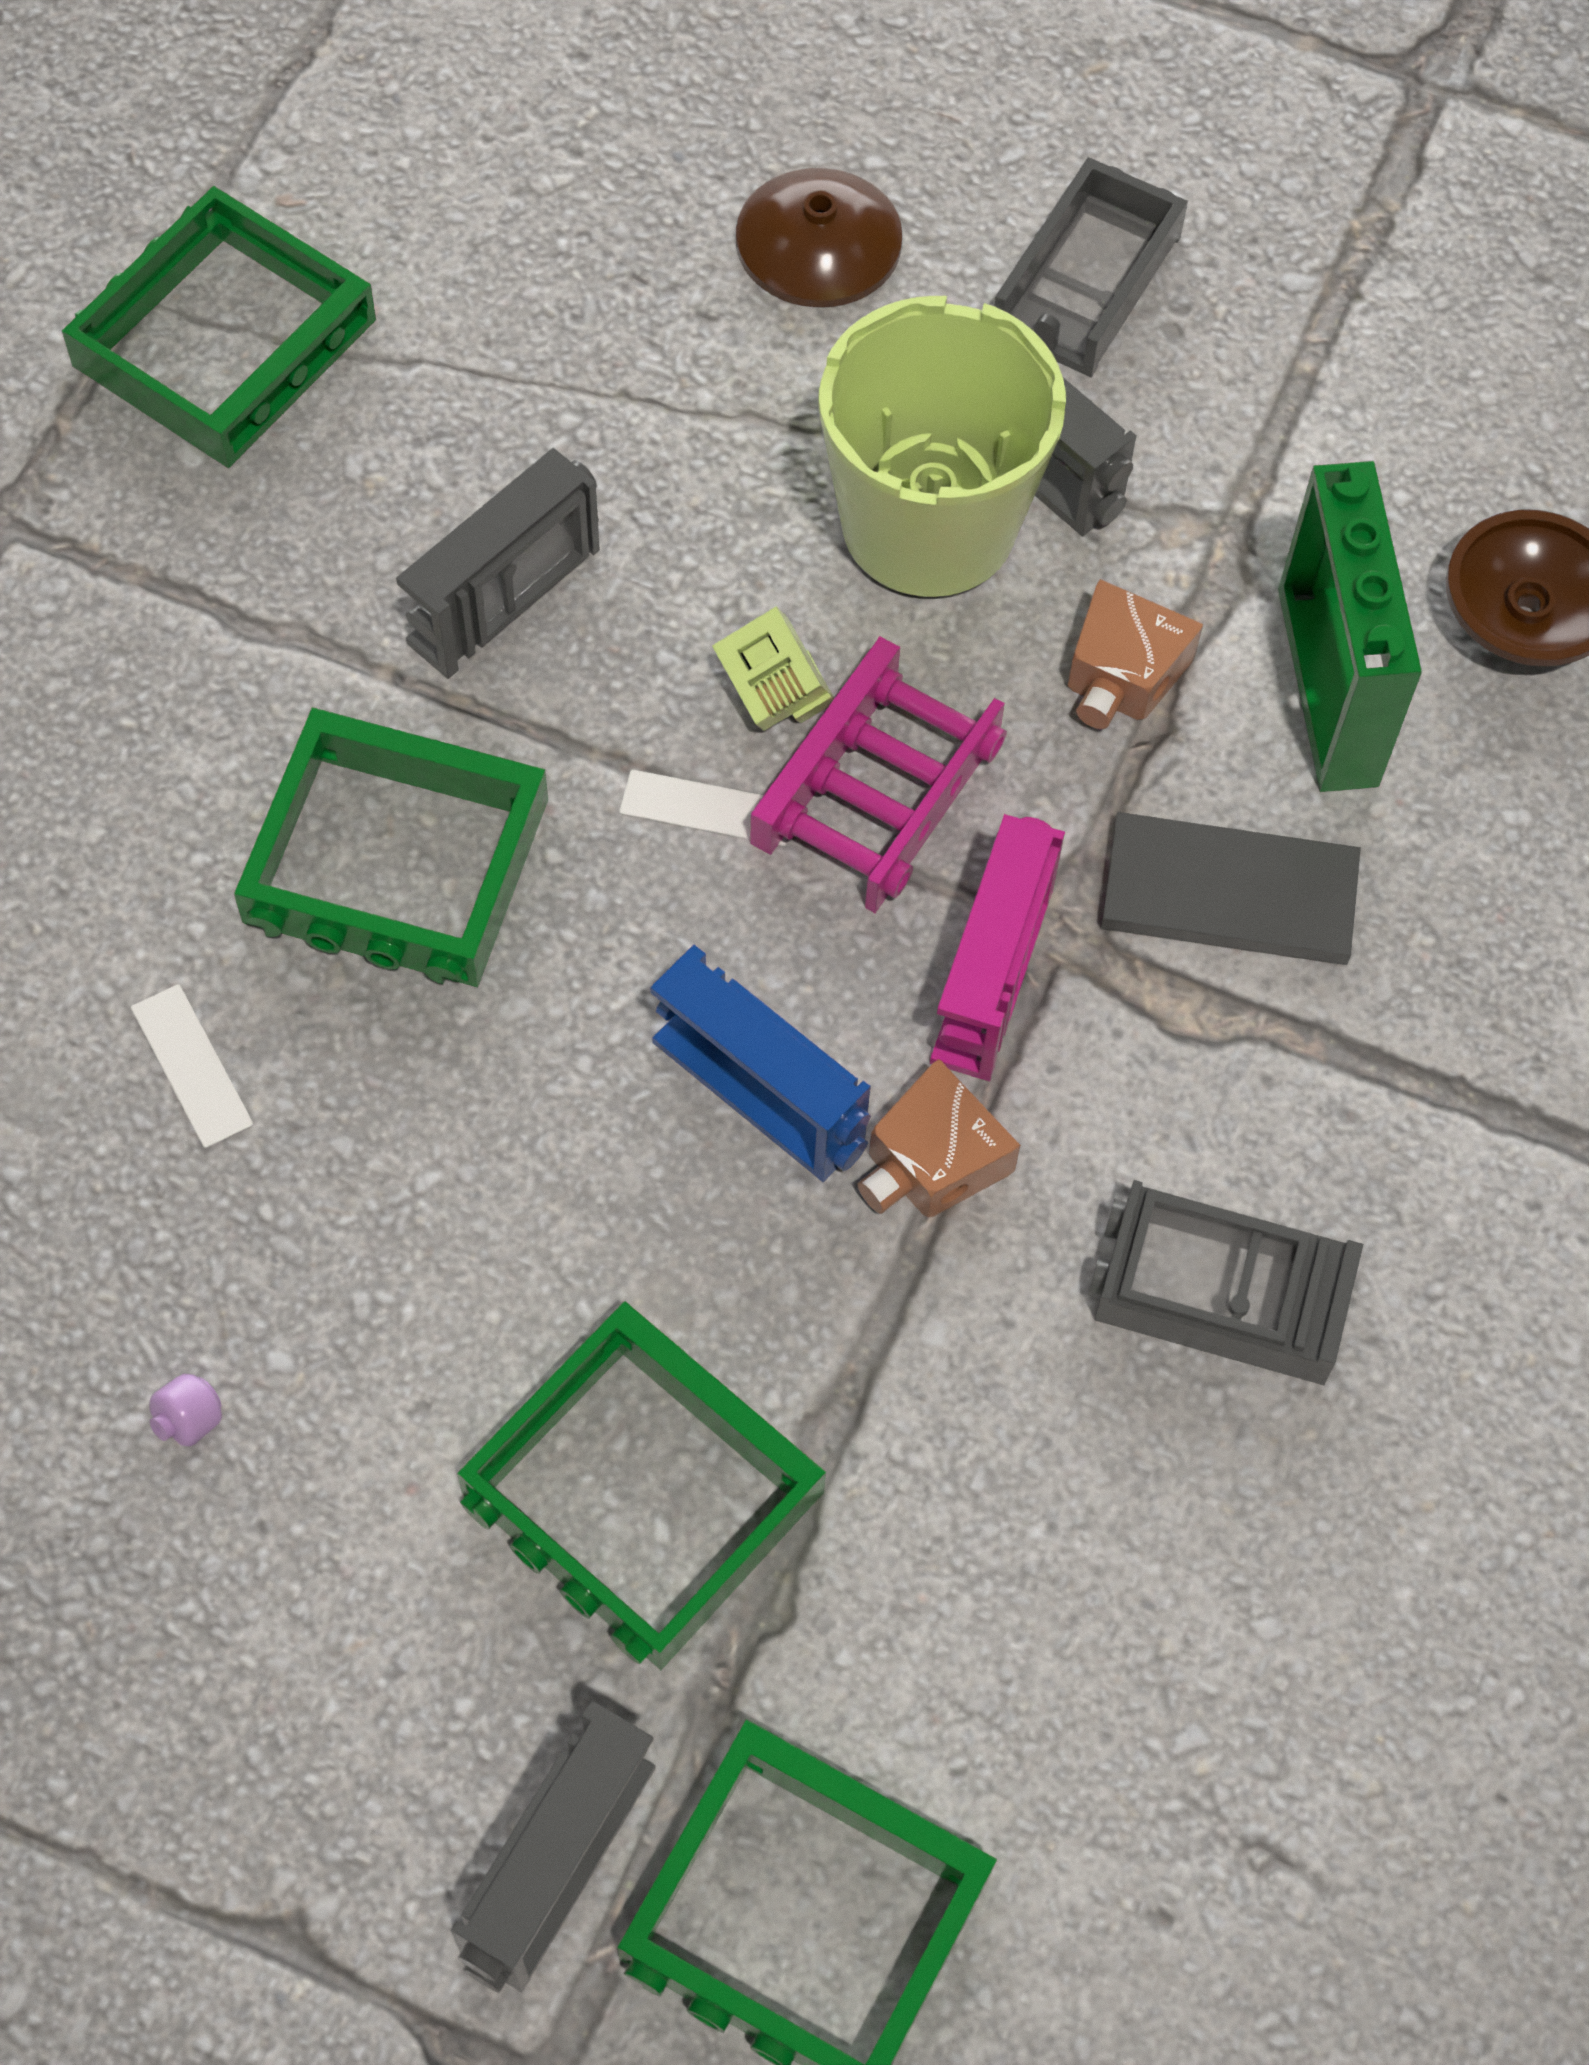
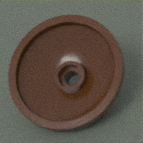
(819, 237)
(1524, 562)

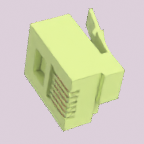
(773, 671)

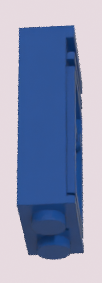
(761, 1066)

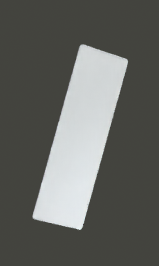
(690, 804)
(192, 1066)

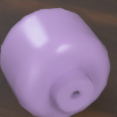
(185, 1410)

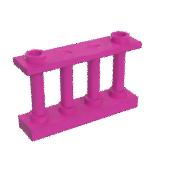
(848, 724)

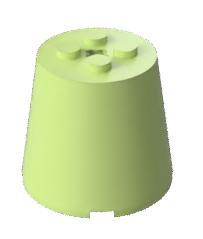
(937, 439)

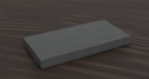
(1231, 888)

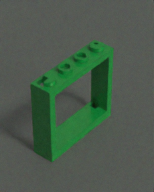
(279, 381)
(1356, 610)
(414, 762)
(708, 1400)
(856, 1806)

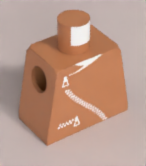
(1128, 655)
(936, 1147)

